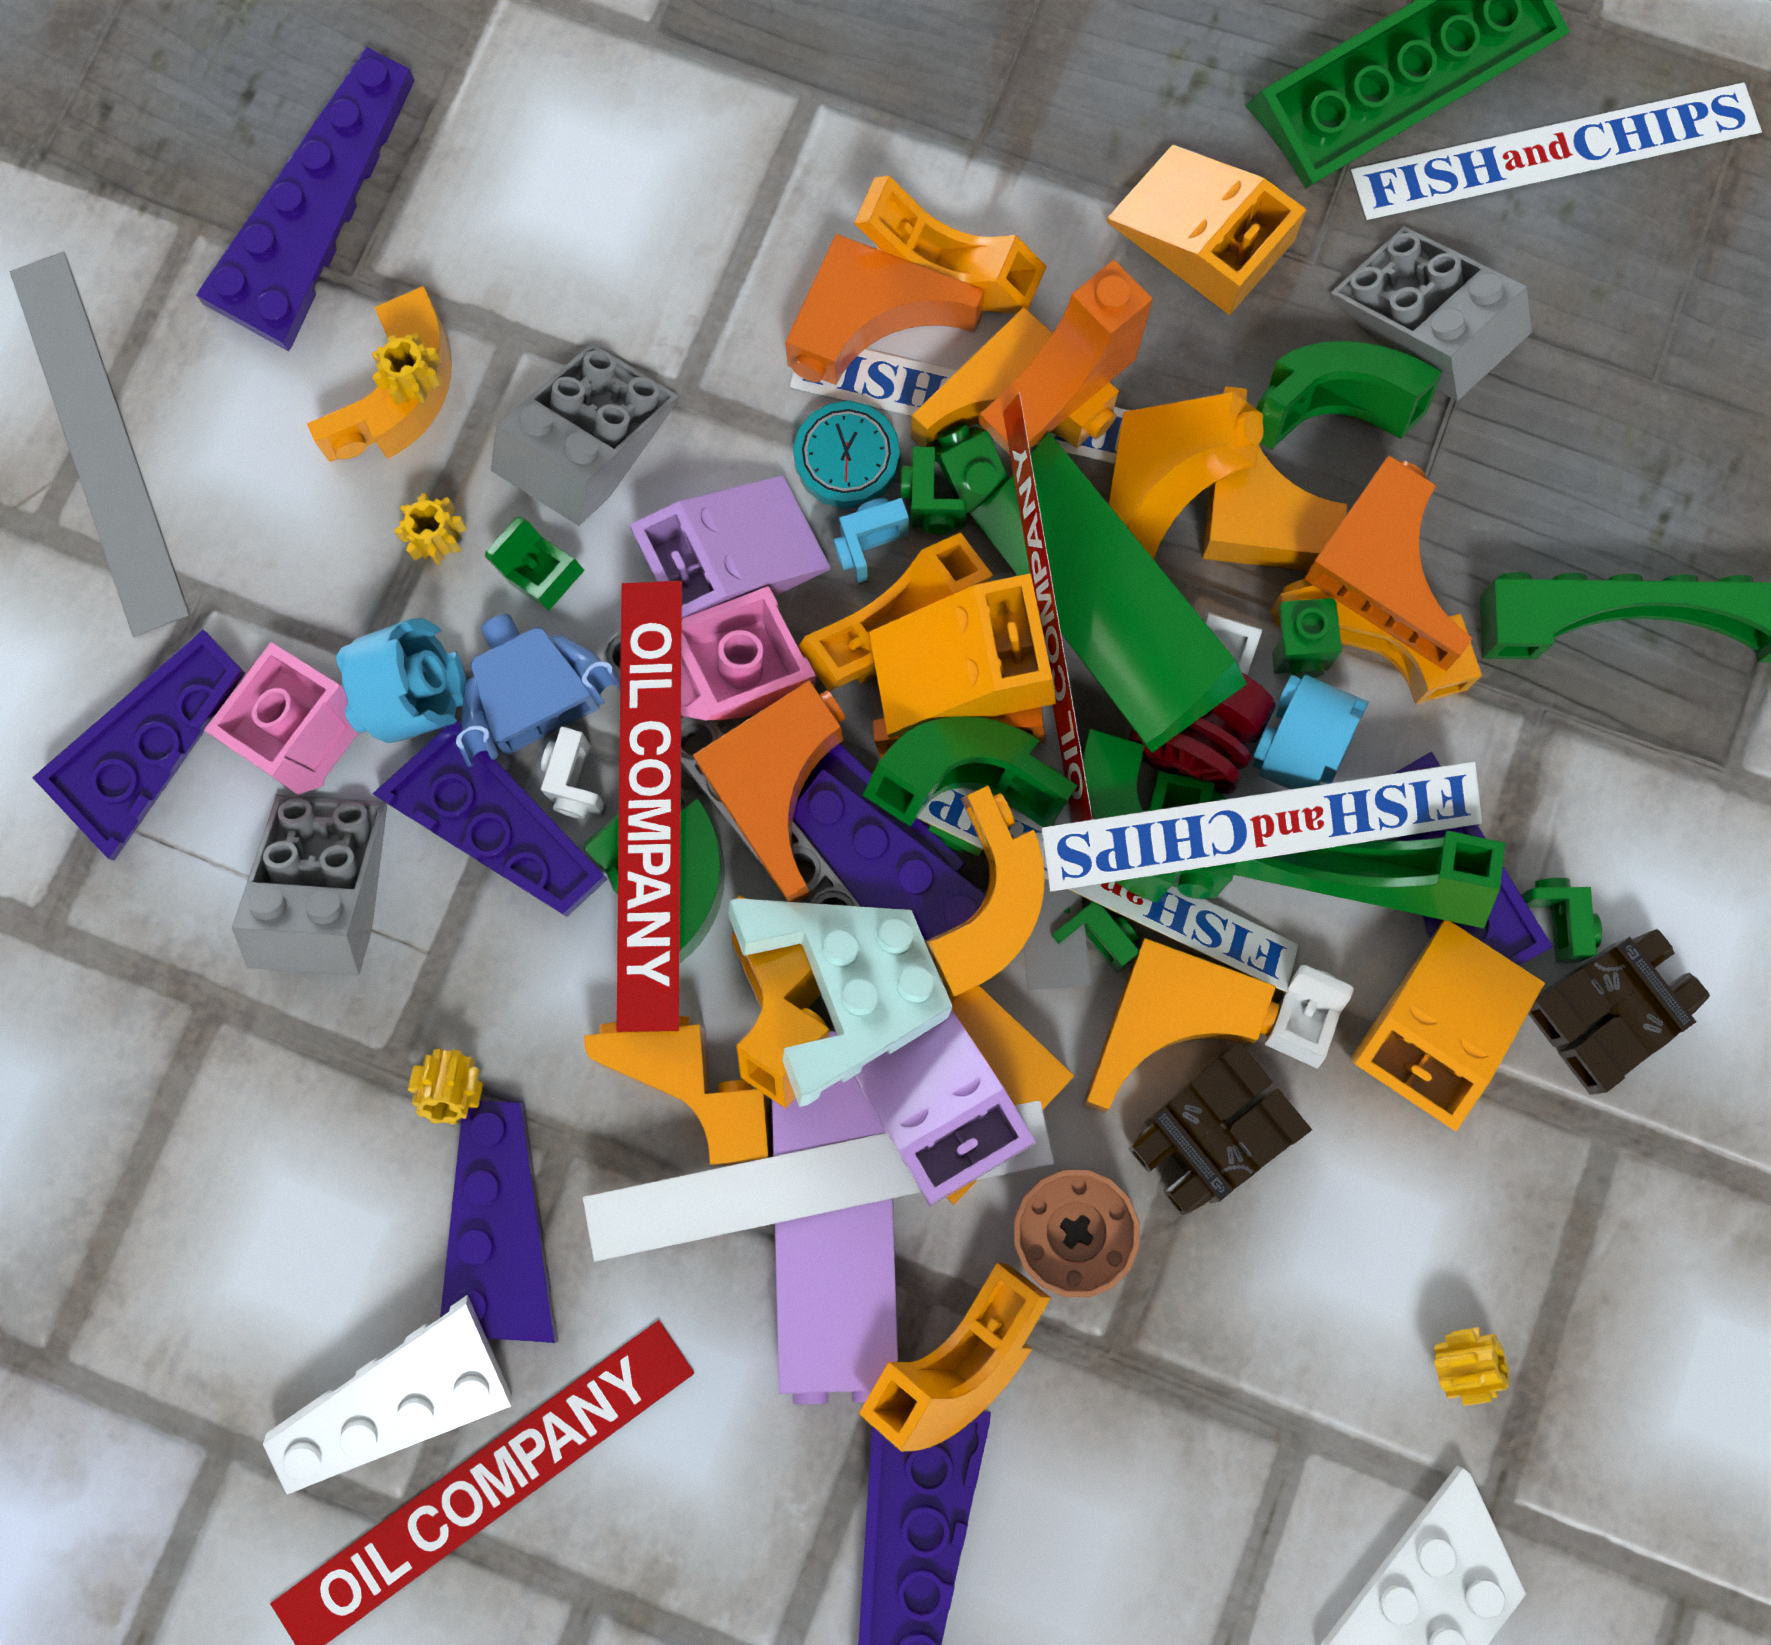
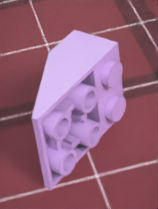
(731, 544)
(944, 1110)

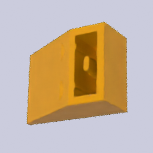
(1209, 223)
(964, 657)
(1448, 1024)

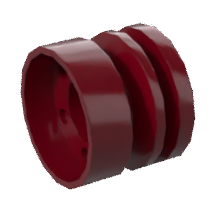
(1213, 744)

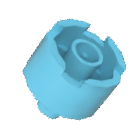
(401, 681)
(1311, 736)

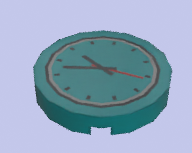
(846, 454)

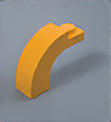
(996, 264)
(377, 416)
(844, 648)
(1010, 907)
(946, 1390)

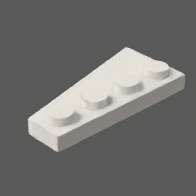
(415, 1392)

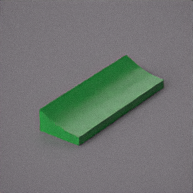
(1398, 77)
(1115, 602)

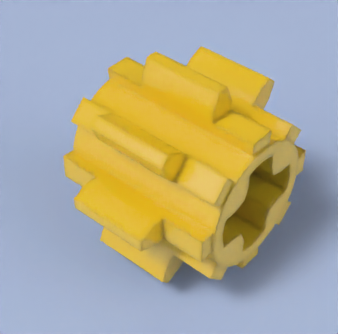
(406, 368)
(424, 541)
(445, 1086)
(1471, 1366)

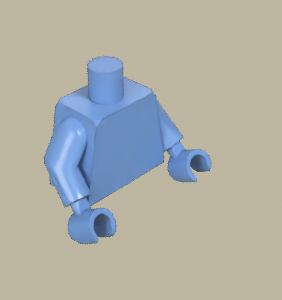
(527, 688)

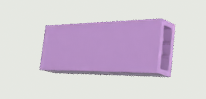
(834, 1266)

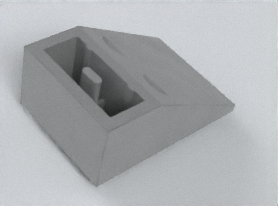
(1437, 308)
(580, 433)
(312, 886)

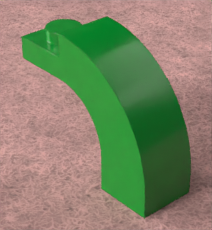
(1347, 380)
(967, 755)
(1111, 781)
(700, 876)

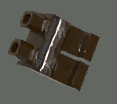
(1637, 1006)
(1201, 1141)

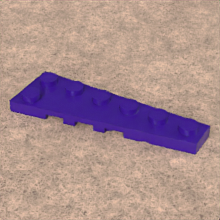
(290, 236)
(916, 1534)

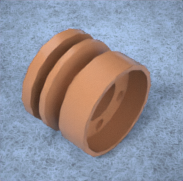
(1084, 1267)

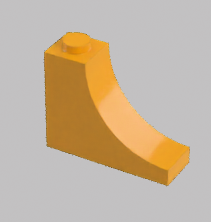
(991, 373)
(1175, 454)
(1266, 518)
(1173, 1001)
(1012, 1053)

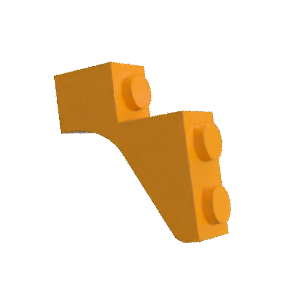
(1421, 675)
(784, 991)
(678, 1065)

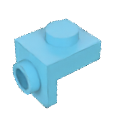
(870, 527)

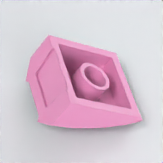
(739, 659)
(286, 720)

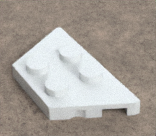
(1440, 1581)

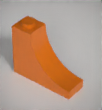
(868, 296)
(1084, 353)
(1377, 565)
(763, 769)

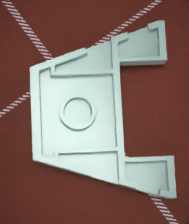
(870, 975)

